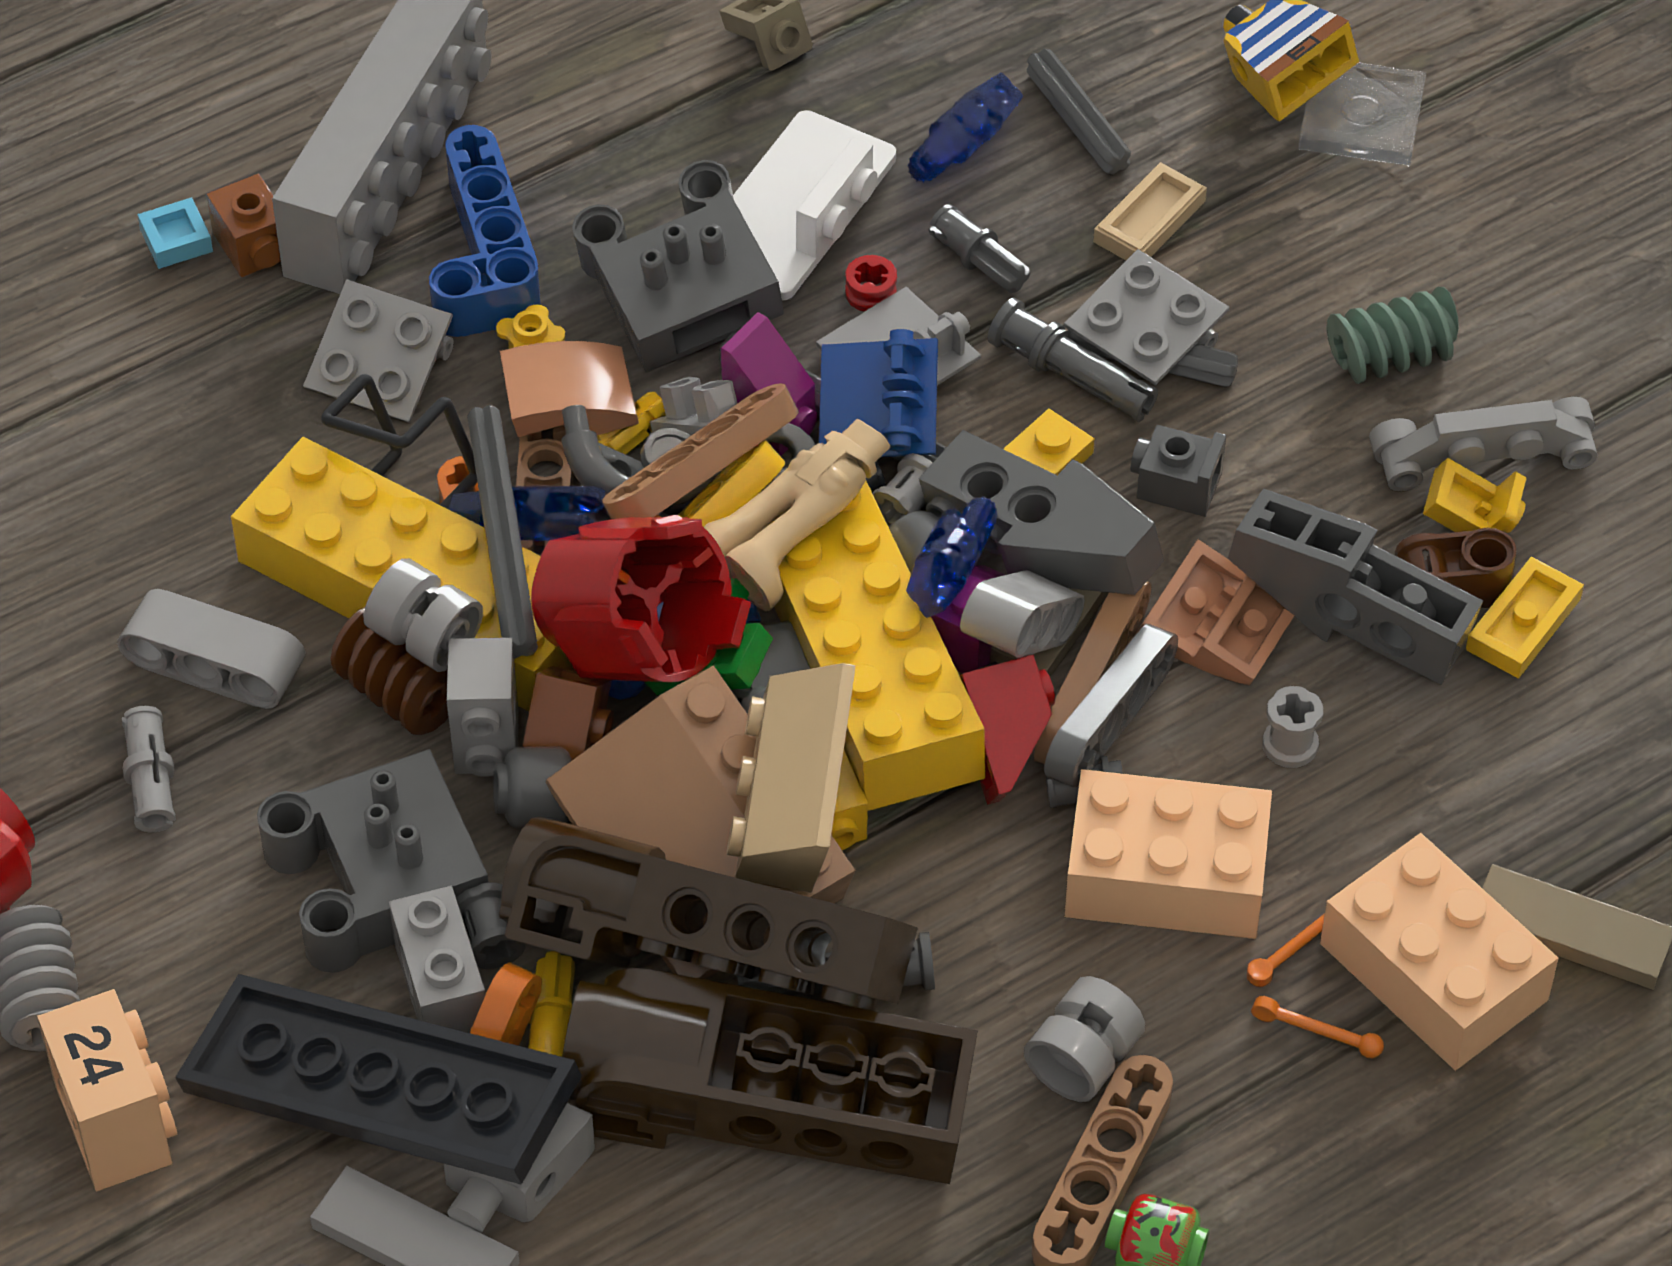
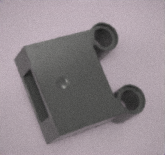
(685, 278)
(387, 840)

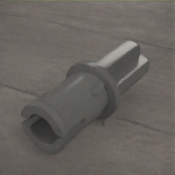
(978, 248)

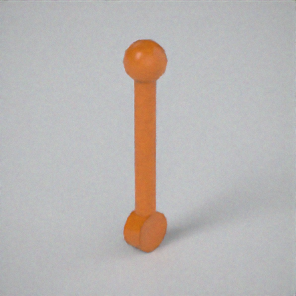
(1261, 970)
(1268, 1010)

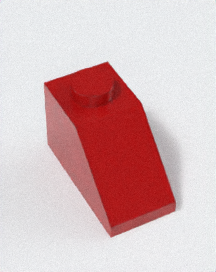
(1014, 710)

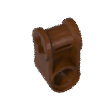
(1470, 560)

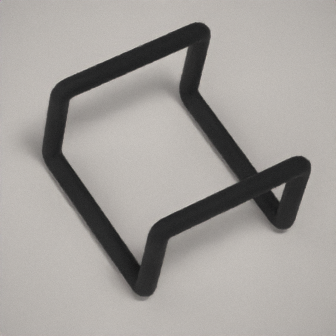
(388, 434)

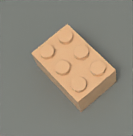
(1168, 854)
(1438, 951)

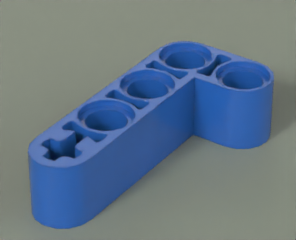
(502, 267)

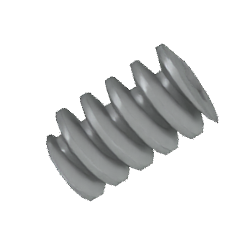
(33, 972)

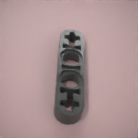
(1111, 704)

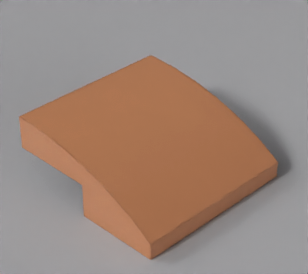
(559, 374)
(1219, 616)

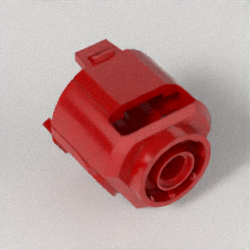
(602, 594)

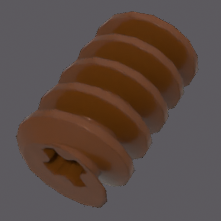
(390, 677)

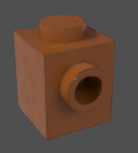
(245, 234)
(568, 711)

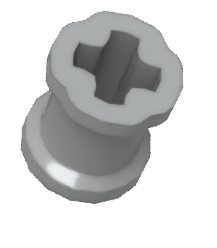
(904, 490)
(1291, 733)

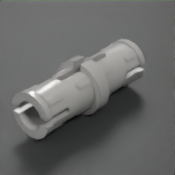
(148, 769)

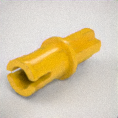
(554, 1004)

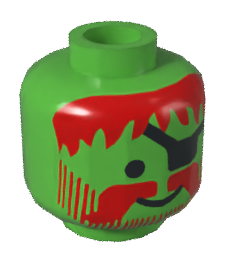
(1157, 1234)

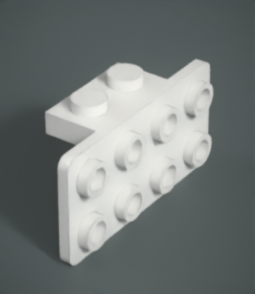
(809, 192)

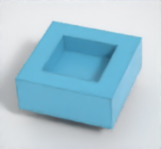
(175, 233)

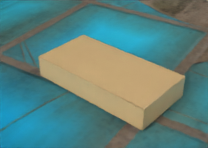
(1150, 213)

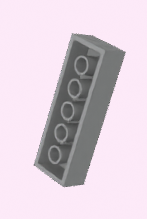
(378, 139)

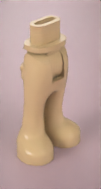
(800, 501)

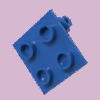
(884, 386)

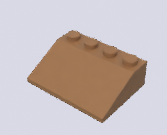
(673, 786)

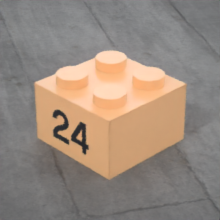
(109, 1088)

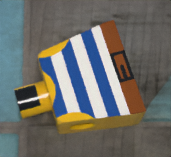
(1287, 52)

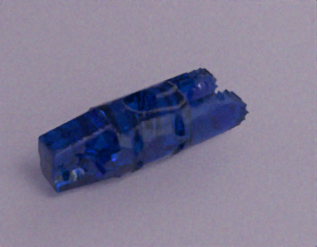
(965, 127)
(541, 510)
(950, 555)

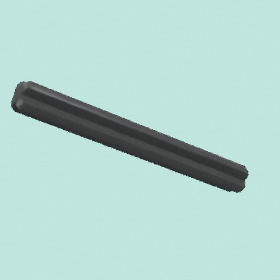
(502, 530)

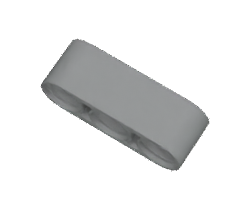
(1022, 613)
(211, 648)

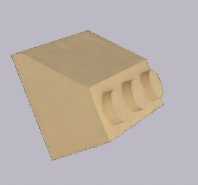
(792, 777)

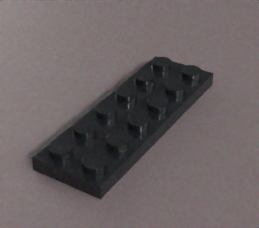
(380, 1078)

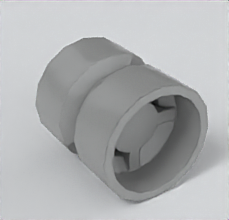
(417, 611)
(1084, 1039)

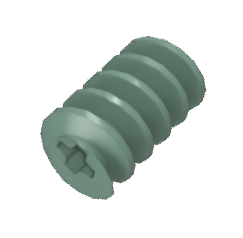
(1394, 333)

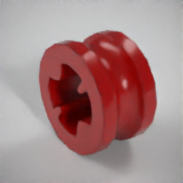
(873, 270)

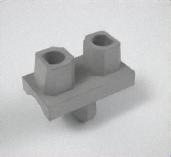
(693, 405)

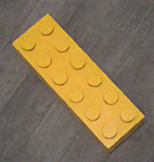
(339, 527)
(908, 707)

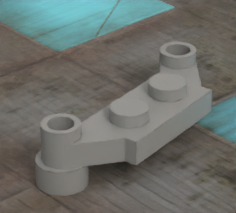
(1485, 435)

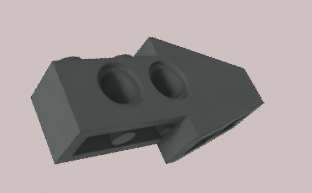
(1046, 523)
(1339, 581)

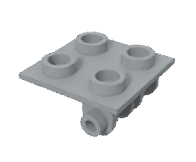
(909, 312)
(1147, 317)
(381, 338)

